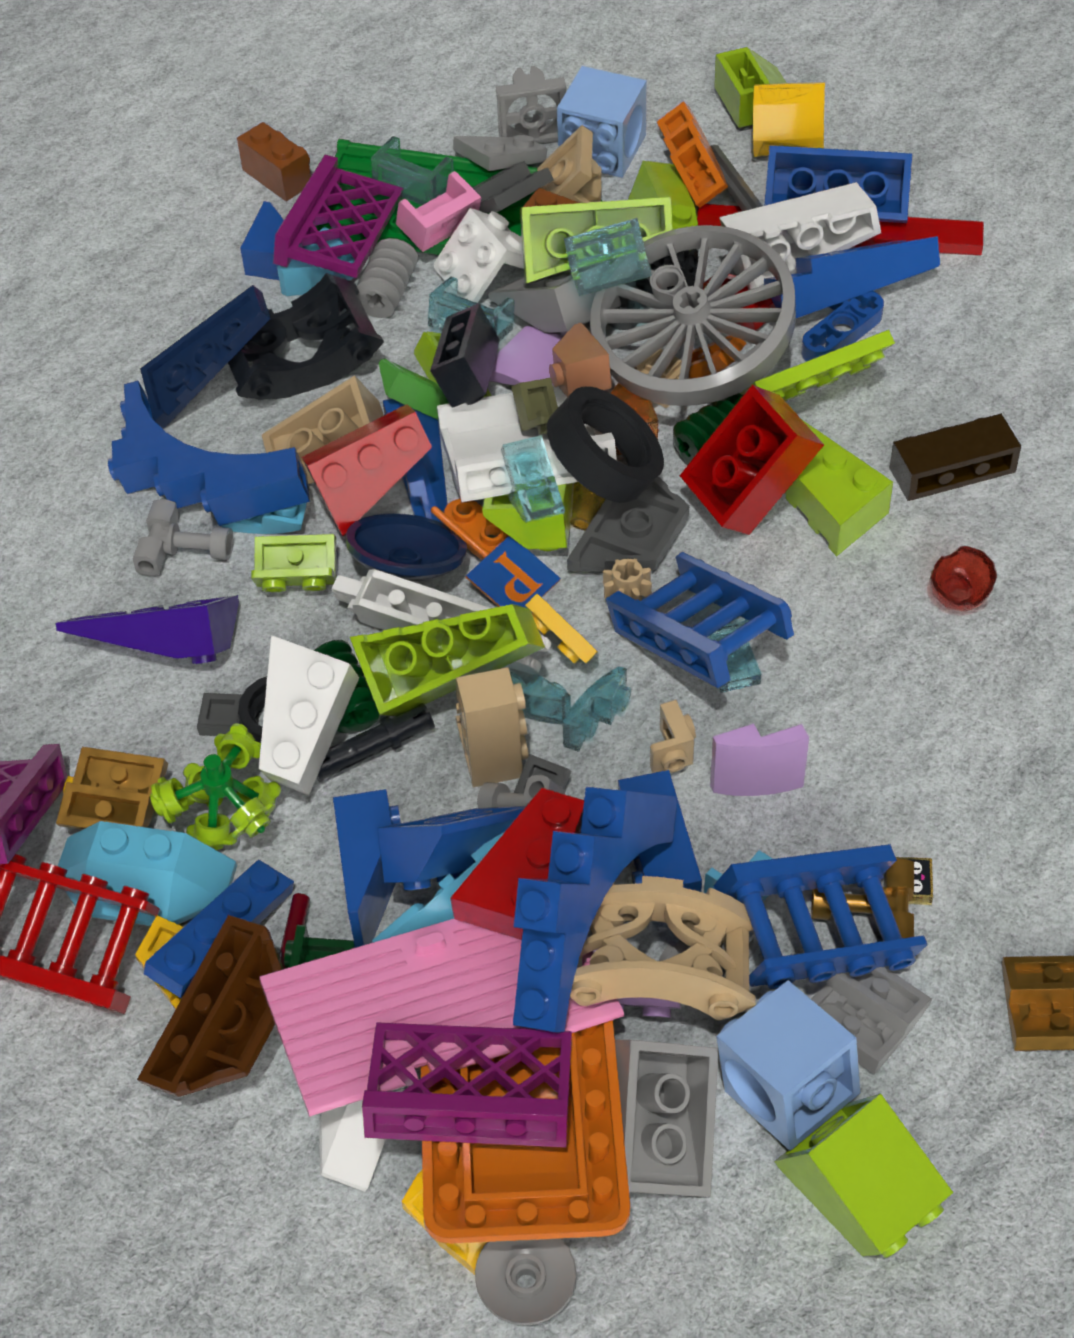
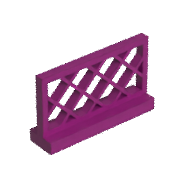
(313, 210)
(27, 794)
(466, 1113)

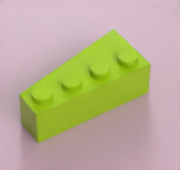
(425, 659)

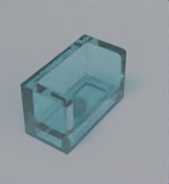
(418, 182)
(608, 257)
(445, 302)

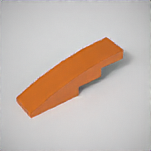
(692, 154)

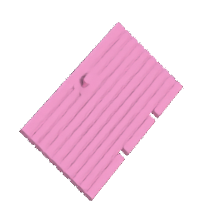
(425, 976)

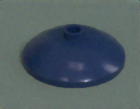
(405, 546)

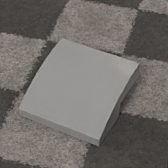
(875, 1009)

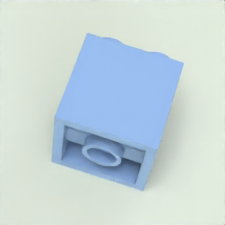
(610, 108)
(789, 1064)

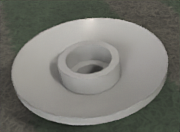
(502, 1265)

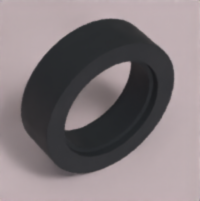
(588, 461)

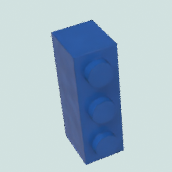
(669, 859)

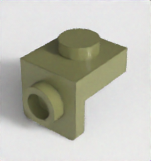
(535, 404)

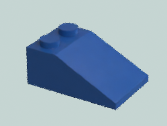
(361, 861)

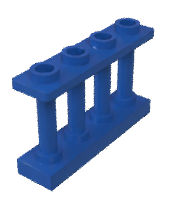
(689, 645)
(828, 874)

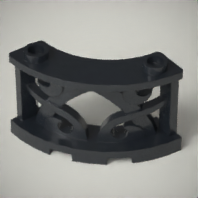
(313, 318)

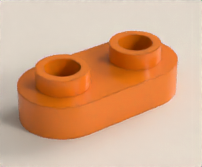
(475, 524)

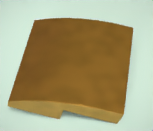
(110, 789)
(1040, 1001)

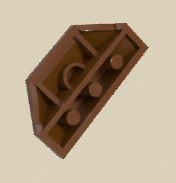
(220, 1017)

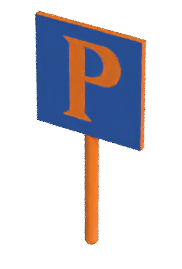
(508, 572)

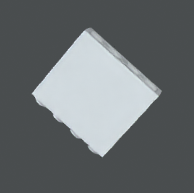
(474, 442)

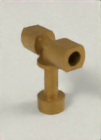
(898, 890)

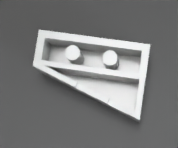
(301, 712)

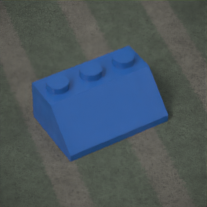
(439, 844)

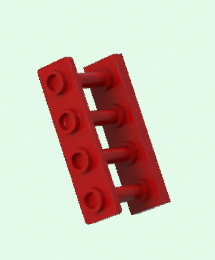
(61, 974)

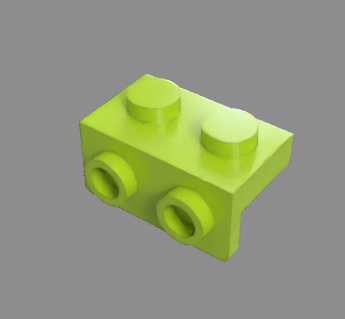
(294, 562)

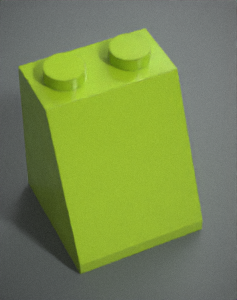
(867, 1176)

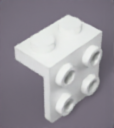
(478, 252)

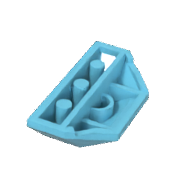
(166, 864)

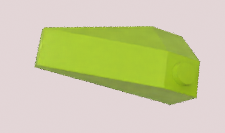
(541, 534)

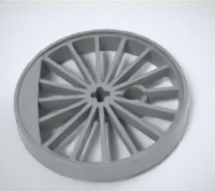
(695, 311)

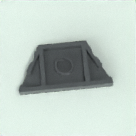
(631, 530)

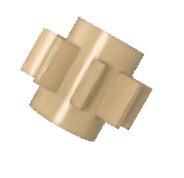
(628, 578)

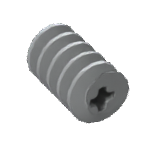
(386, 277)

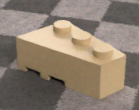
(491, 726)

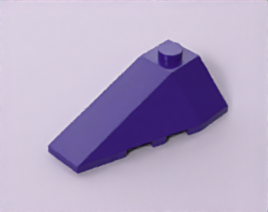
(184, 630)

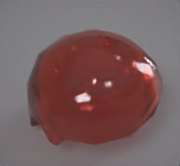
(963, 579)

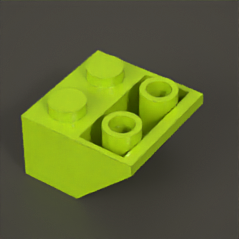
(735, 80)

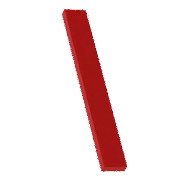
(953, 235)

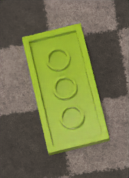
(827, 368)

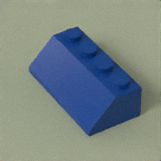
(806, 171)

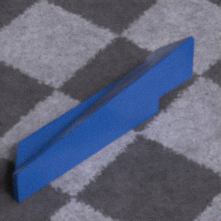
(847, 273)
(426, 479)

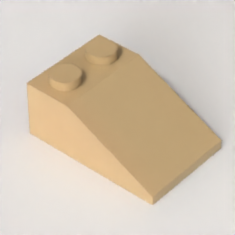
(325, 420)

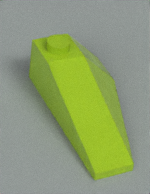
(663, 180)

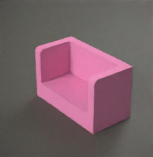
(440, 216)

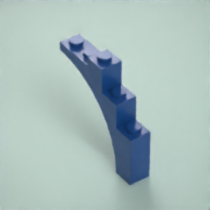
(225, 483)
(562, 908)

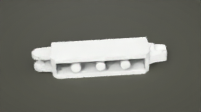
(397, 602)

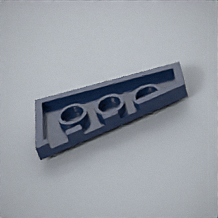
(198, 356)

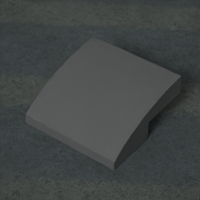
(510, 186)

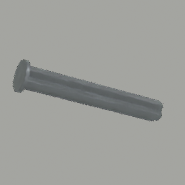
(736, 185)

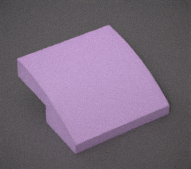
(525, 357)
(758, 765)

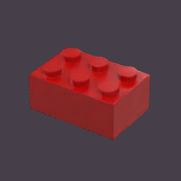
(751, 460)

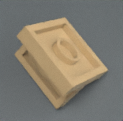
(574, 170)

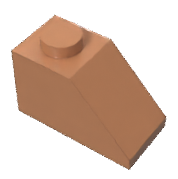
(579, 362)

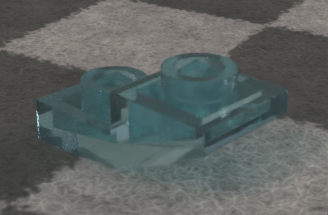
(544, 699)
(596, 704)

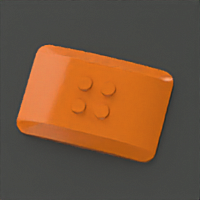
(536, 1190)

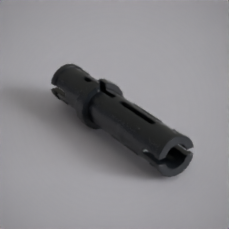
(375, 740)

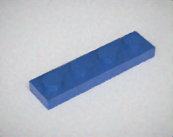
(248, 898)

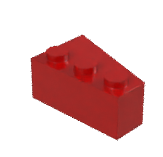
(523, 851)

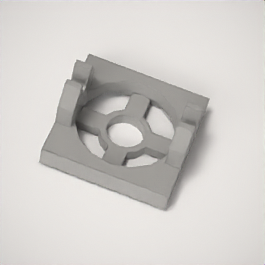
(529, 87)

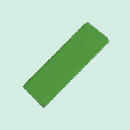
(411, 388)

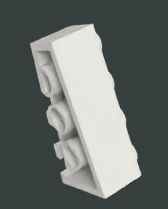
(808, 225)

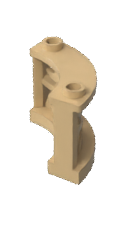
(687, 978)

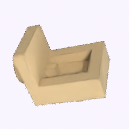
(678, 742)

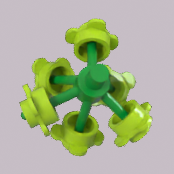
(214, 782)

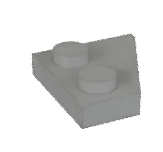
(500, 152)

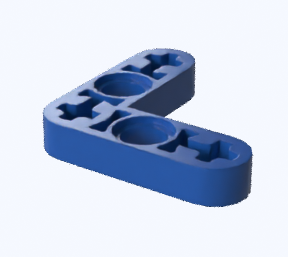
(859, 313)

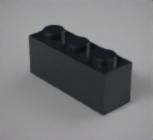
(465, 356)

